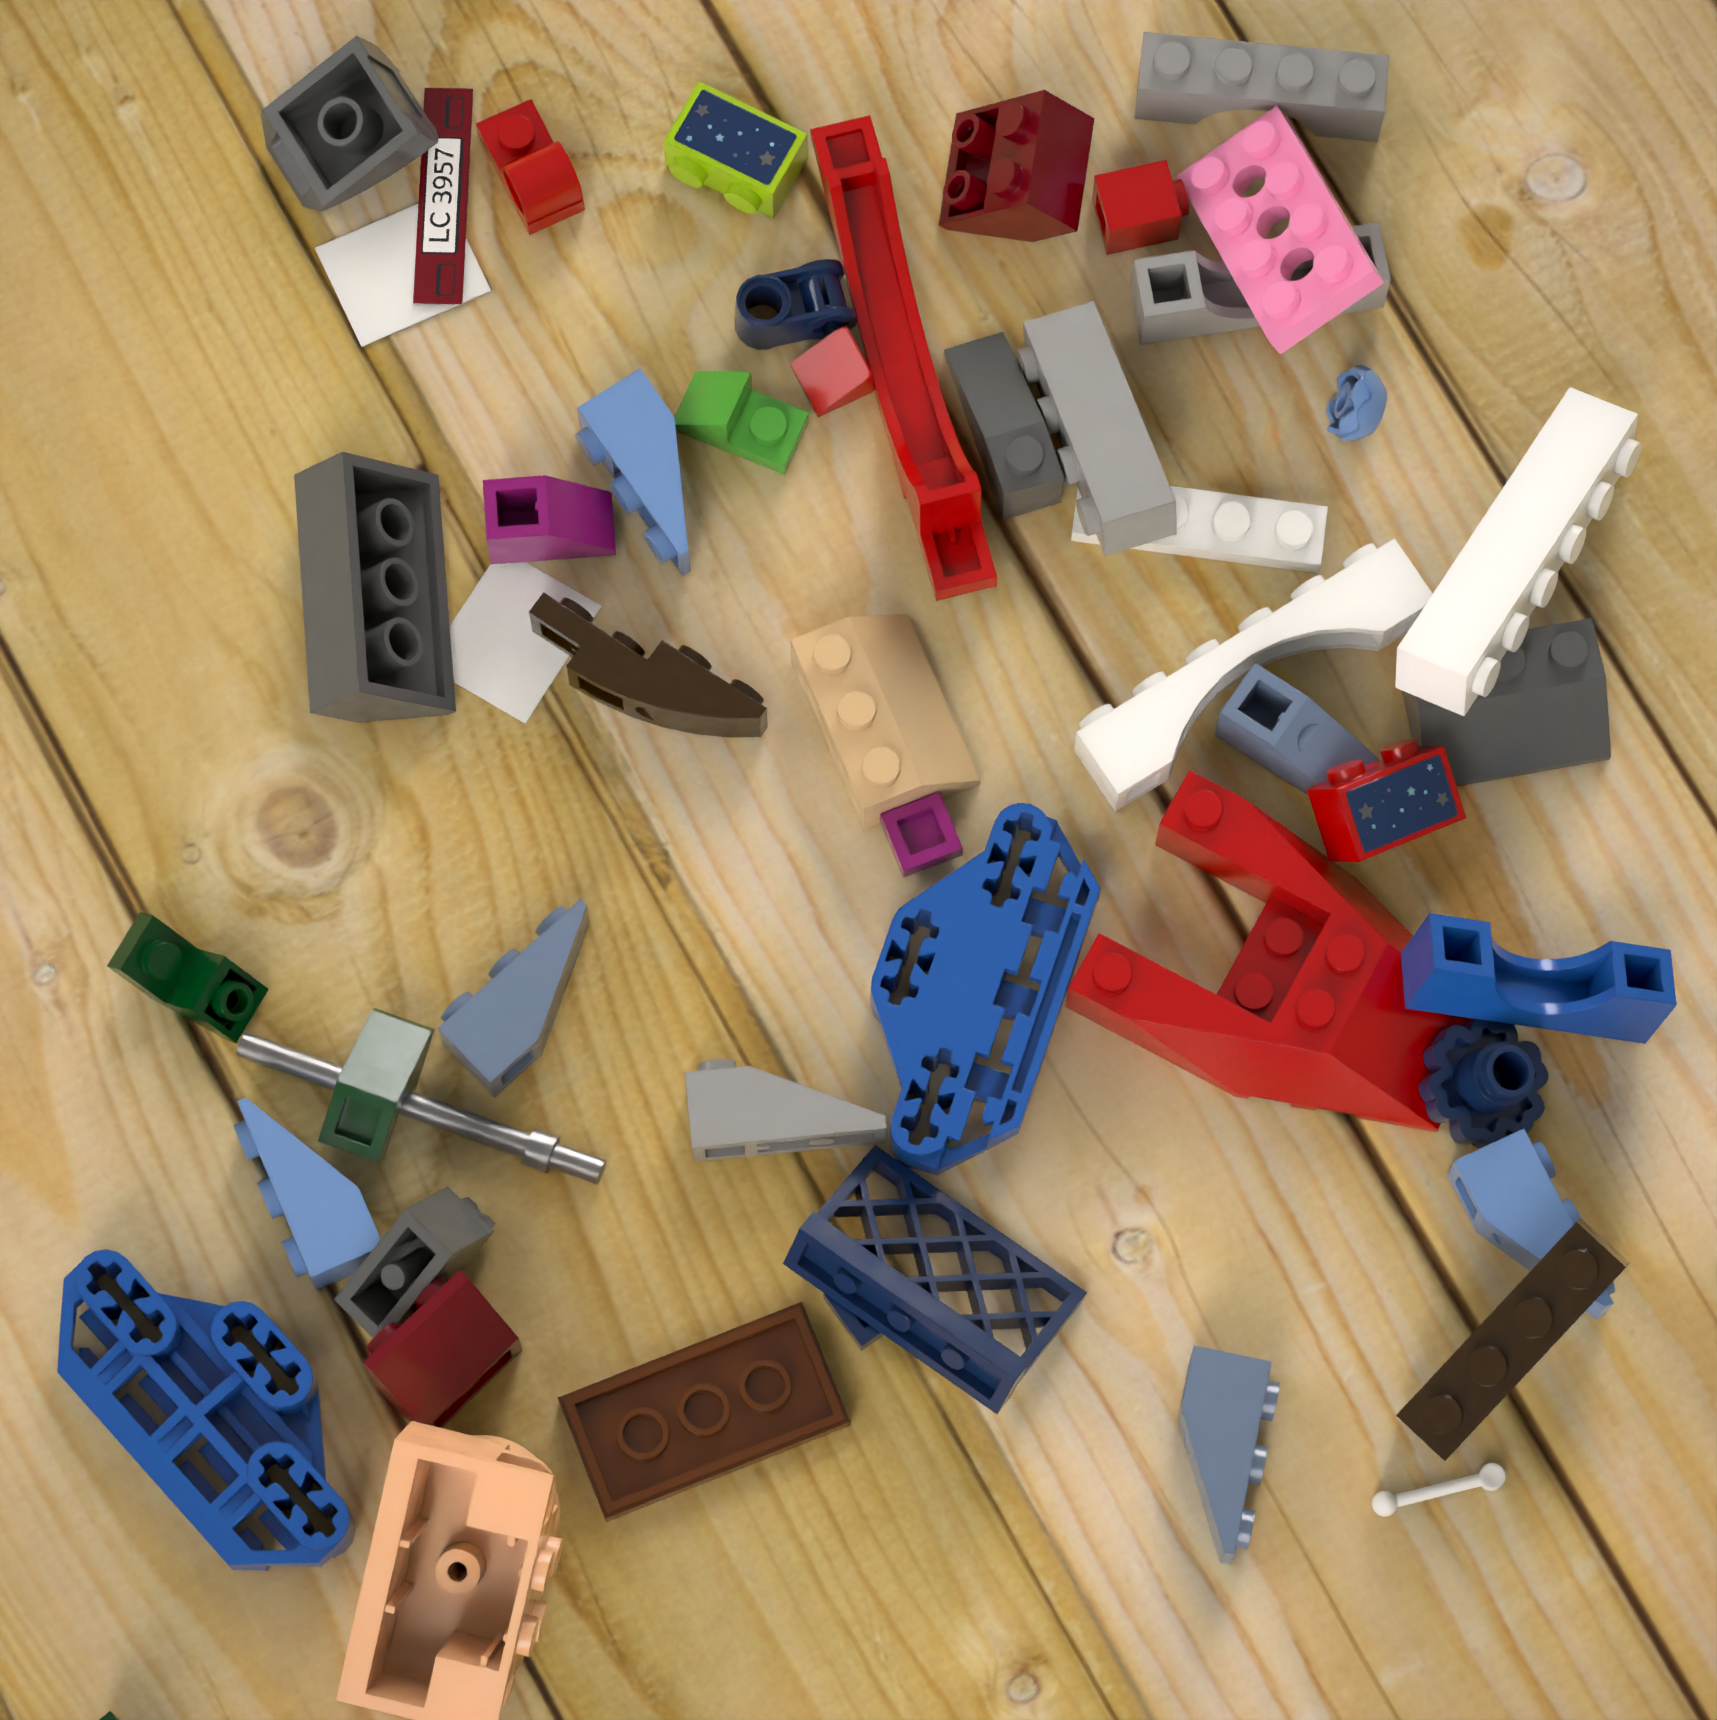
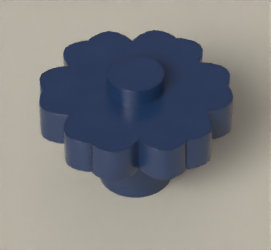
(1483, 1082)

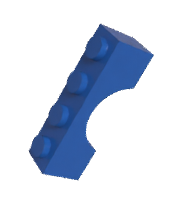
(1604, 993)

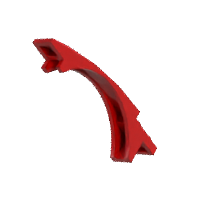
(923, 443)

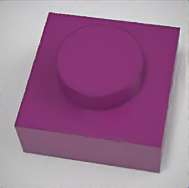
(921, 834)

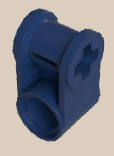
(799, 305)

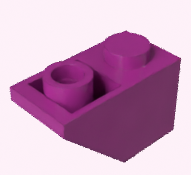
(546, 520)

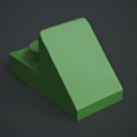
(739, 420)

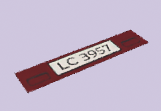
(444, 198)

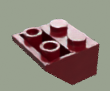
(1017, 169)
(441, 1352)

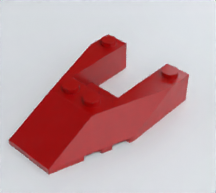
(1310, 999)

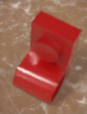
(531, 166)

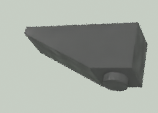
(1006, 426)

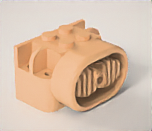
(453, 1577)

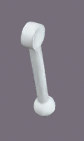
(1489, 1477)

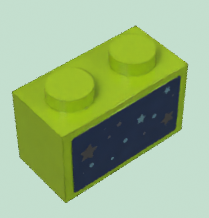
(735, 151)

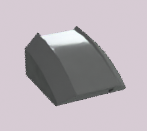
(345, 126)

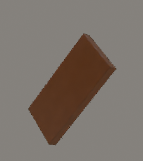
(704, 1411)

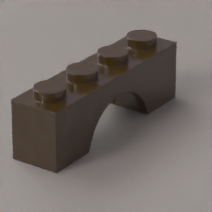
(1512, 1339)

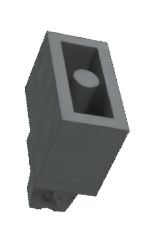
(423, 1243)

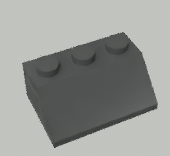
(1538, 716)

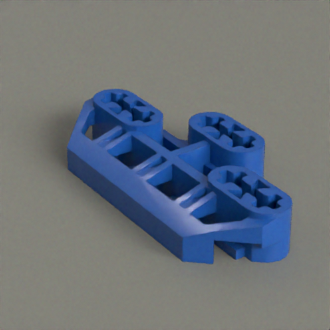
(963, 998)
(205, 1392)

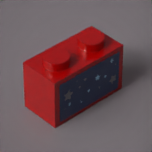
(1386, 801)

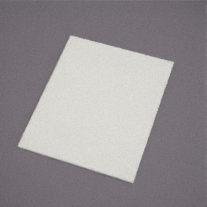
(376, 274)
(494, 639)

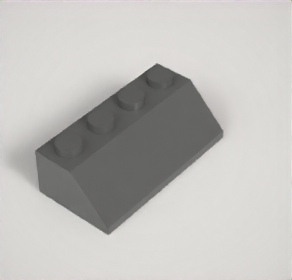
(373, 590)

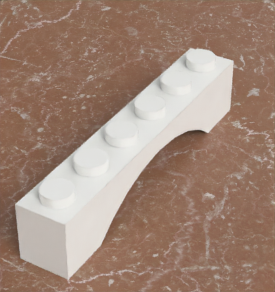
(1357, 608)

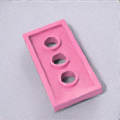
(1315, 231)

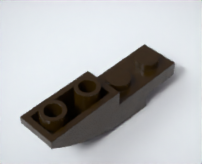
(666, 690)

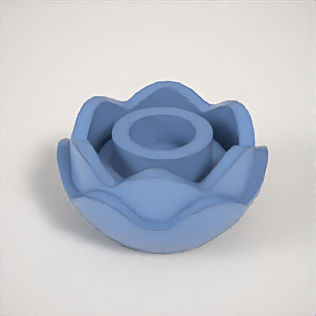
(1358, 405)

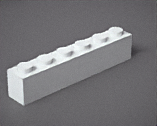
(1517, 552)

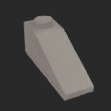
(758, 1114)

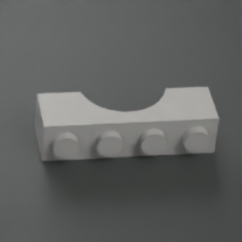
(1324, 88)
(1197, 296)

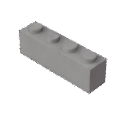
(1098, 428)

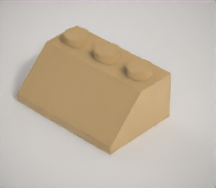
(881, 713)

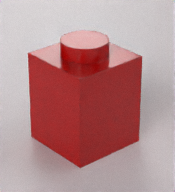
(1138, 206)

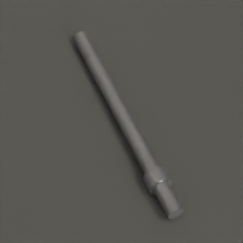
(537, 1149)

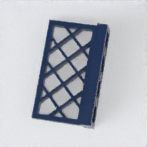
(910, 1307)

